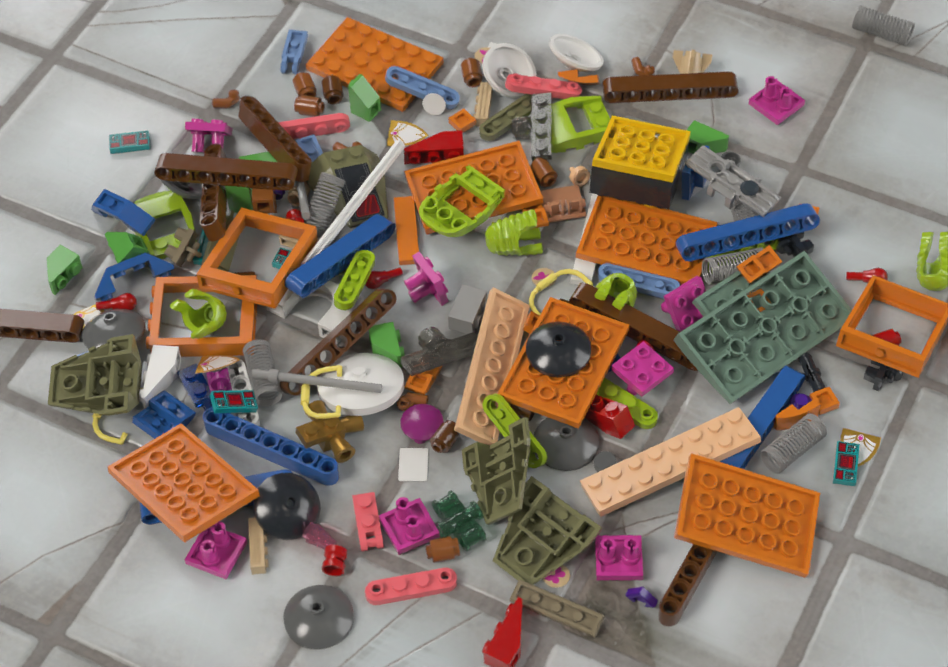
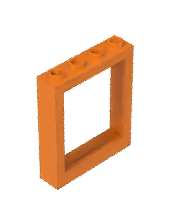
(245, 287)
(203, 346)
(884, 351)

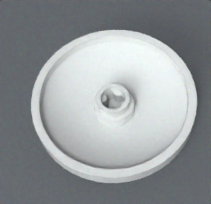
(369, 369)

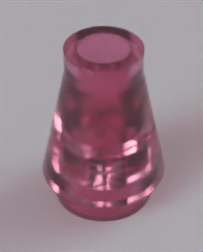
(318, 536)

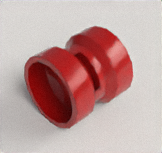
(334, 560)

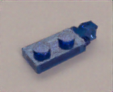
(195, 386)

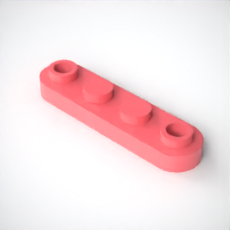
(536, 85)
(316, 125)
(410, 586)

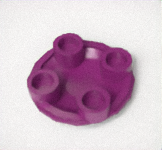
(421, 422)

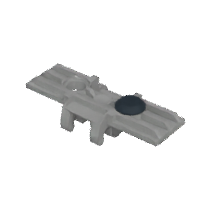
(732, 182)

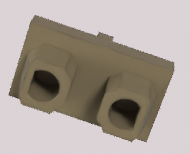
(186, 249)

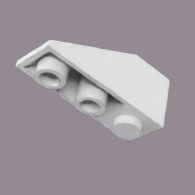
(162, 371)

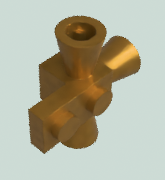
(329, 432)

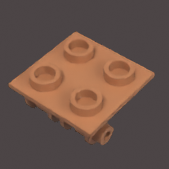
(563, 203)

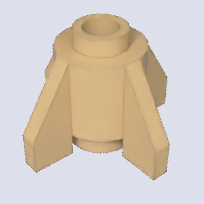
(691, 61)

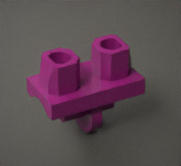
(219, 380)

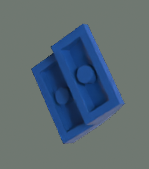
(690, 180)
(163, 415)

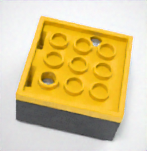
(639, 162)

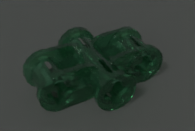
(459, 520)

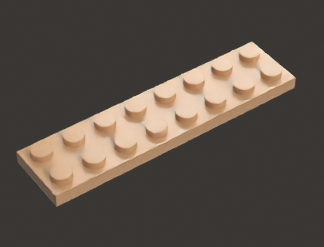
(491, 362)
(668, 461)

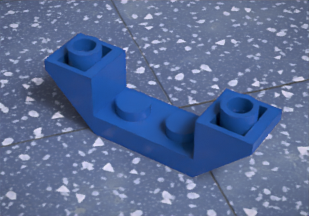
(123, 210)
(157, 266)

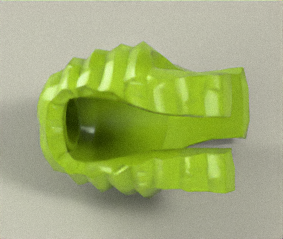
(504, 235)
(933, 275)
(618, 286)
(202, 320)

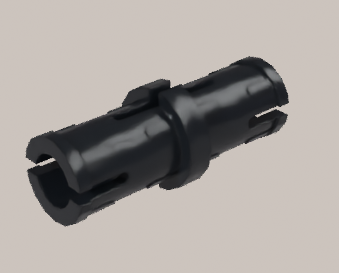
(812, 373)

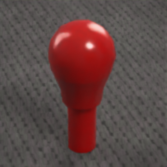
(295, 215)
(866, 275)
(378, 278)
(123, 301)

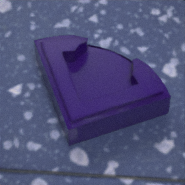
(642, 595)

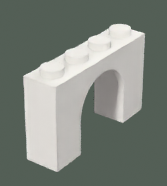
(332, 317)

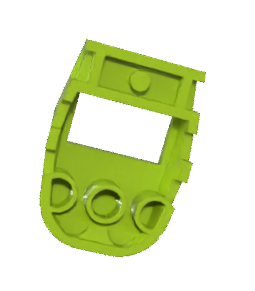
(563, 131)
(160, 205)
(446, 218)

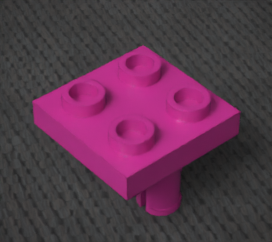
(776, 101)
(200, 128)
(426, 281)
(680, 303)
(642, 369)
(408, 525)
(216, 550)
(619, 557)

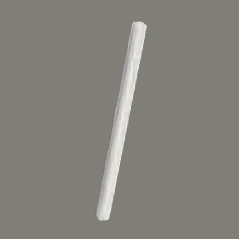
(356, 200)

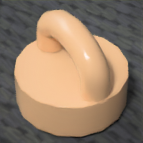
(579, 175)

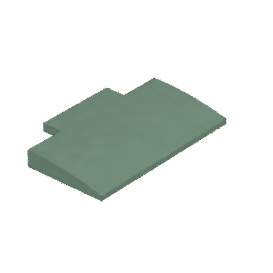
(743, 347)

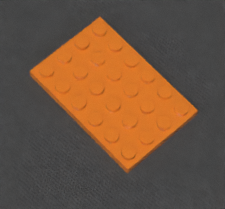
(370, 52)
(501, 164)
(640, 238)
(570, 396)
(183, 482)
(747, 515)

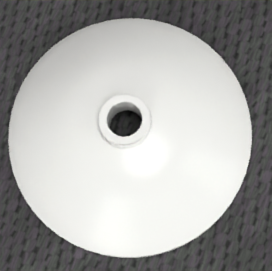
(575, 53)
(506, 60)

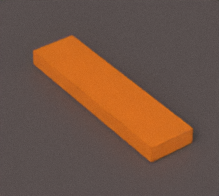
(406, 229)

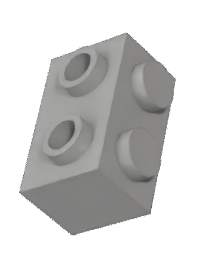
(467, 309)

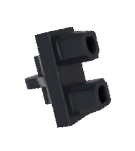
(793, 245)
(878, 375)

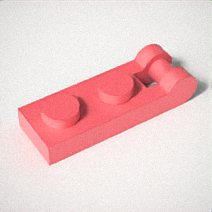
(367, 520)

